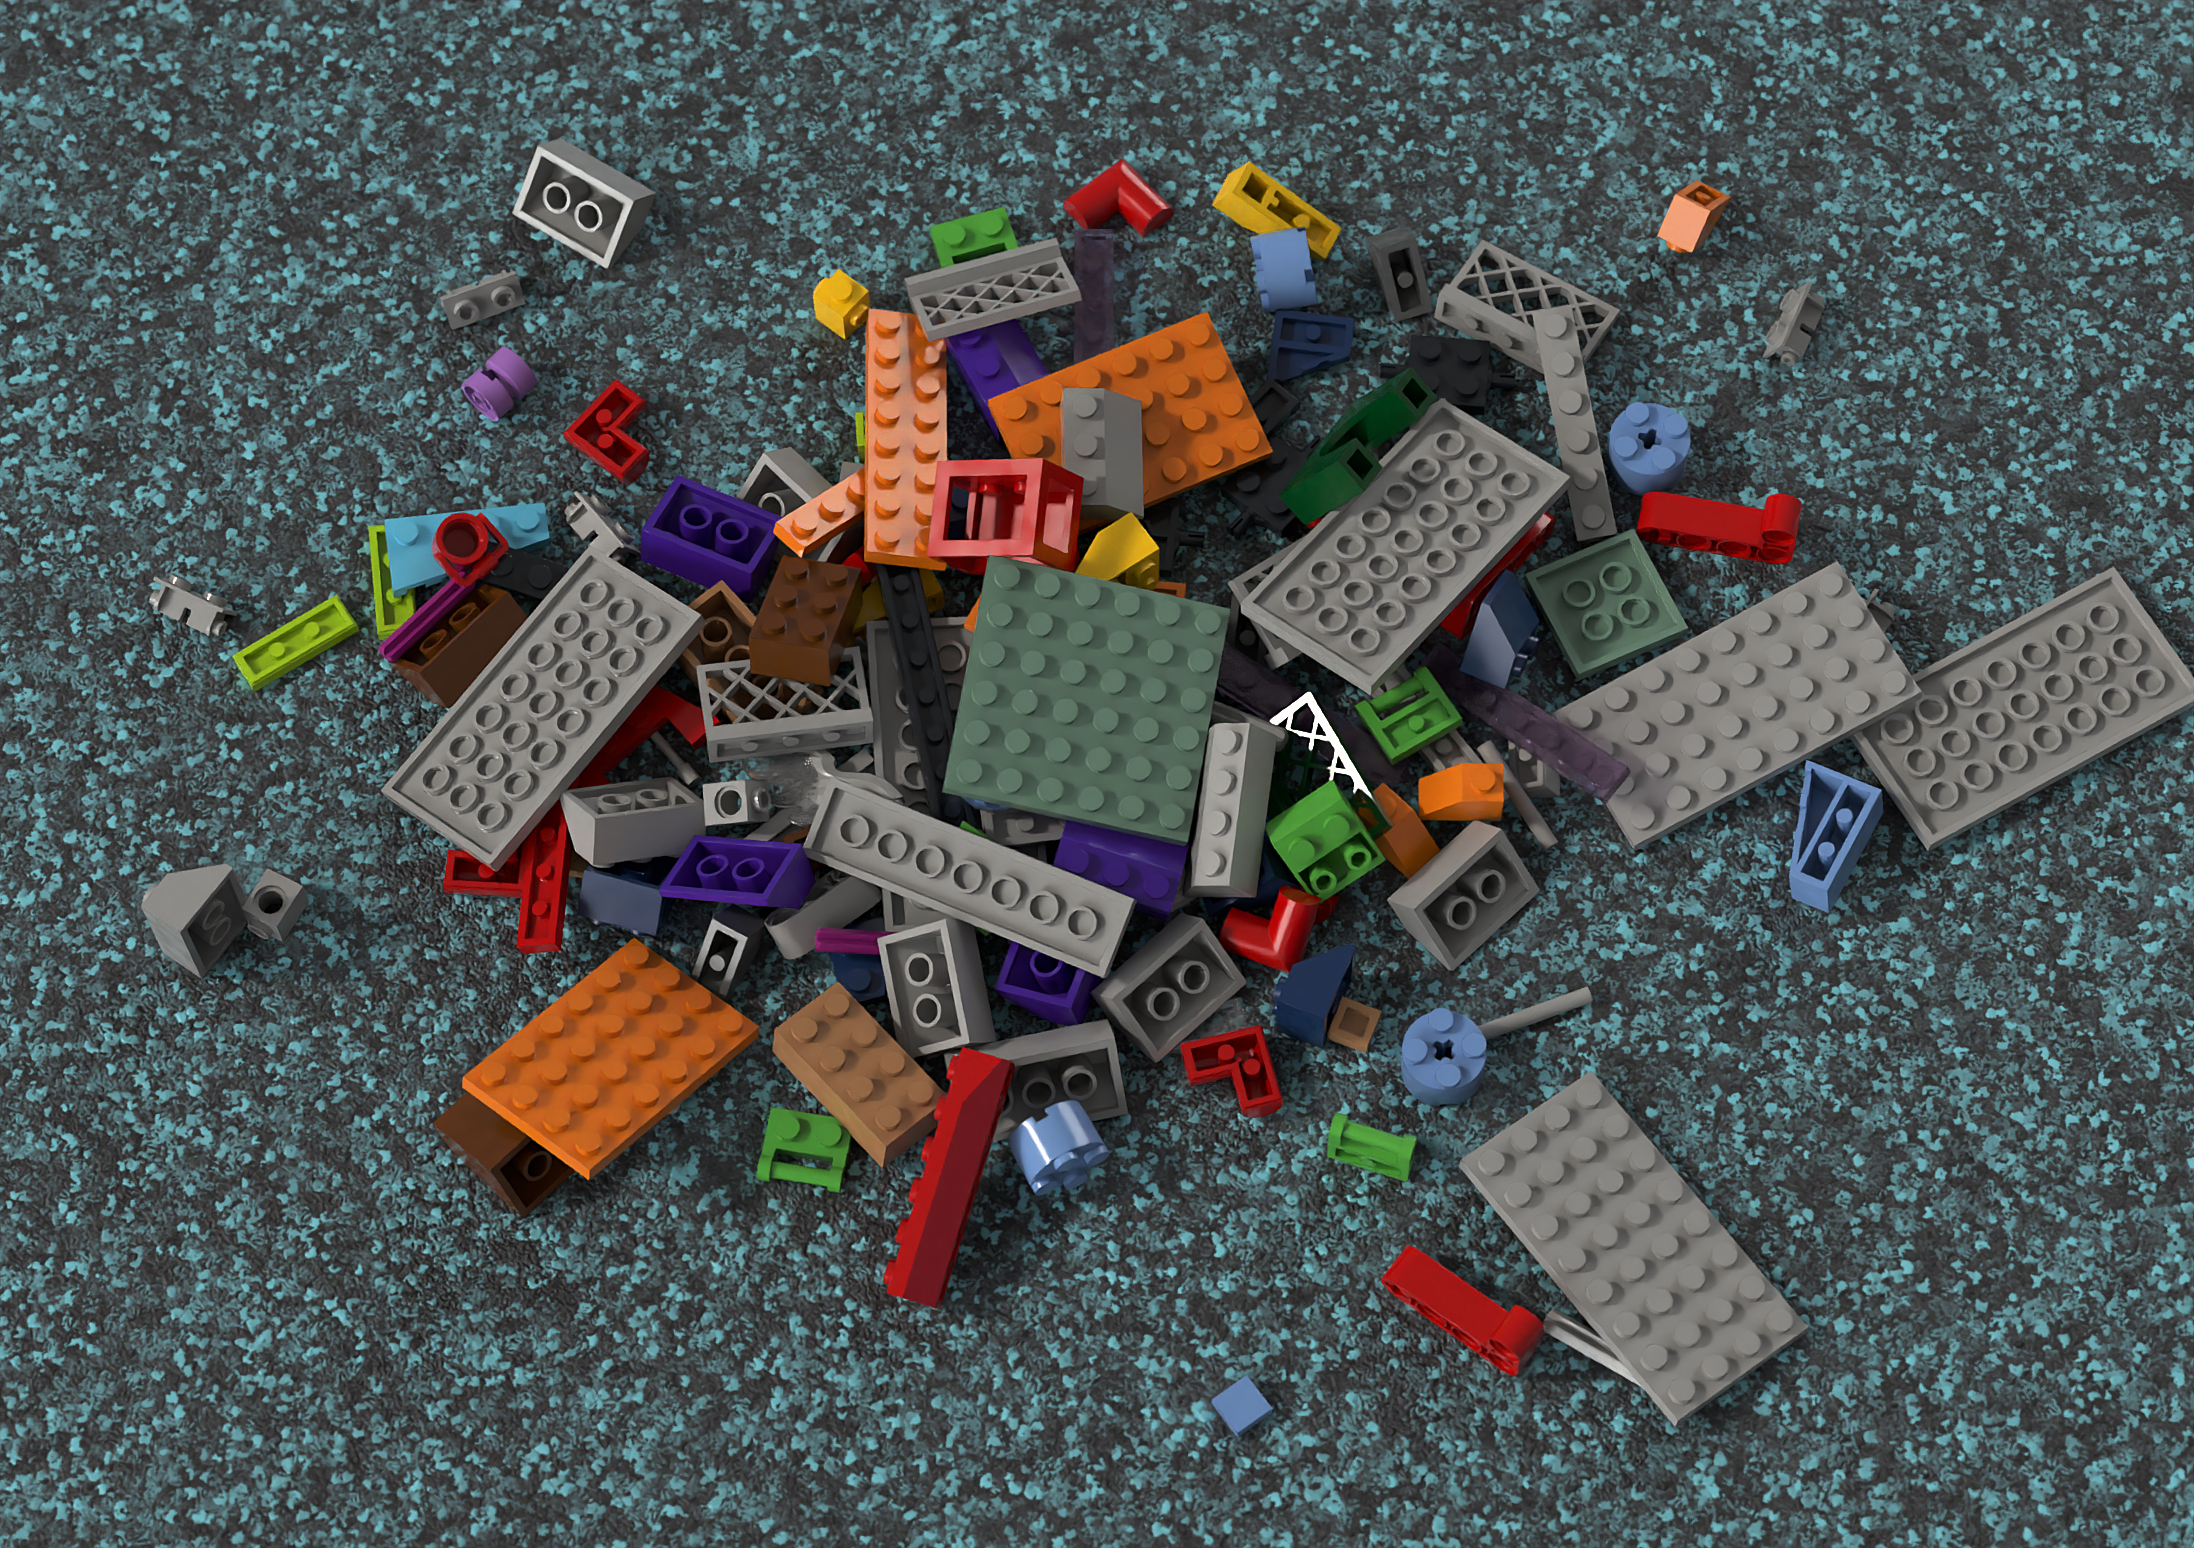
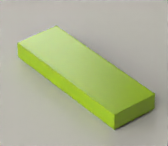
(390, 611)
(295, 643)

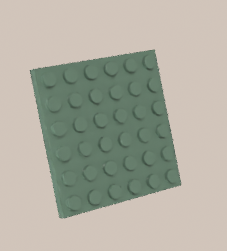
(1086, 700)

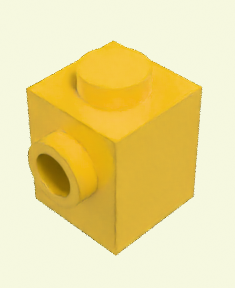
(841, 303)

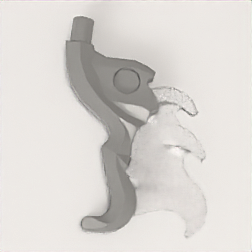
(804, 778)

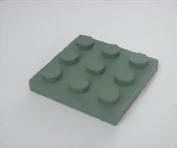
(1605, 604)

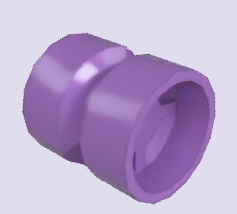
(502, 381)

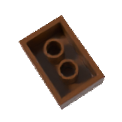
(806, 620)

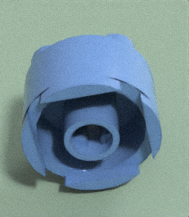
(1284, 269)
(1648, 448)
(1450, 1079)
(1057, 1148)

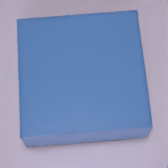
(1242, 1406)

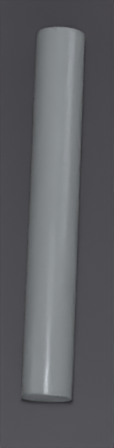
(1520, 798)
(1536, 1013)

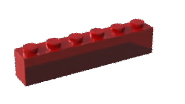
(950, 1177)

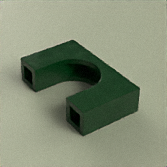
(1343, 460)

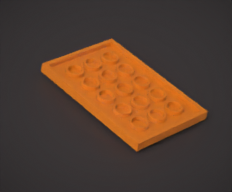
(1191, 410)
(610, 1058)

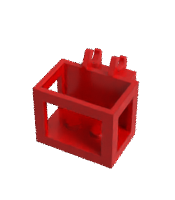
(1013, 512)

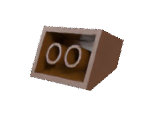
(461, 644)

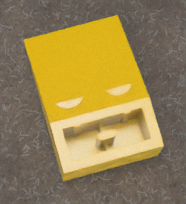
(1123, 555)

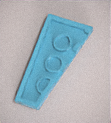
(411, 541)

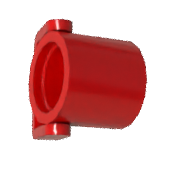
(461, 544)

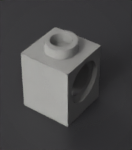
(722, 800)
(270, 890)

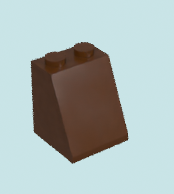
(501, 1154)

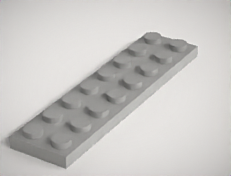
(969, 877)

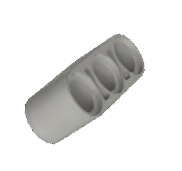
(831, 903)

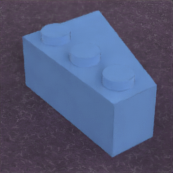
(1830, 834)

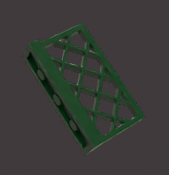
(1282, 797)

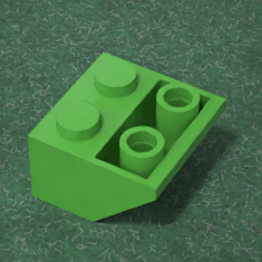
(1324, 842)

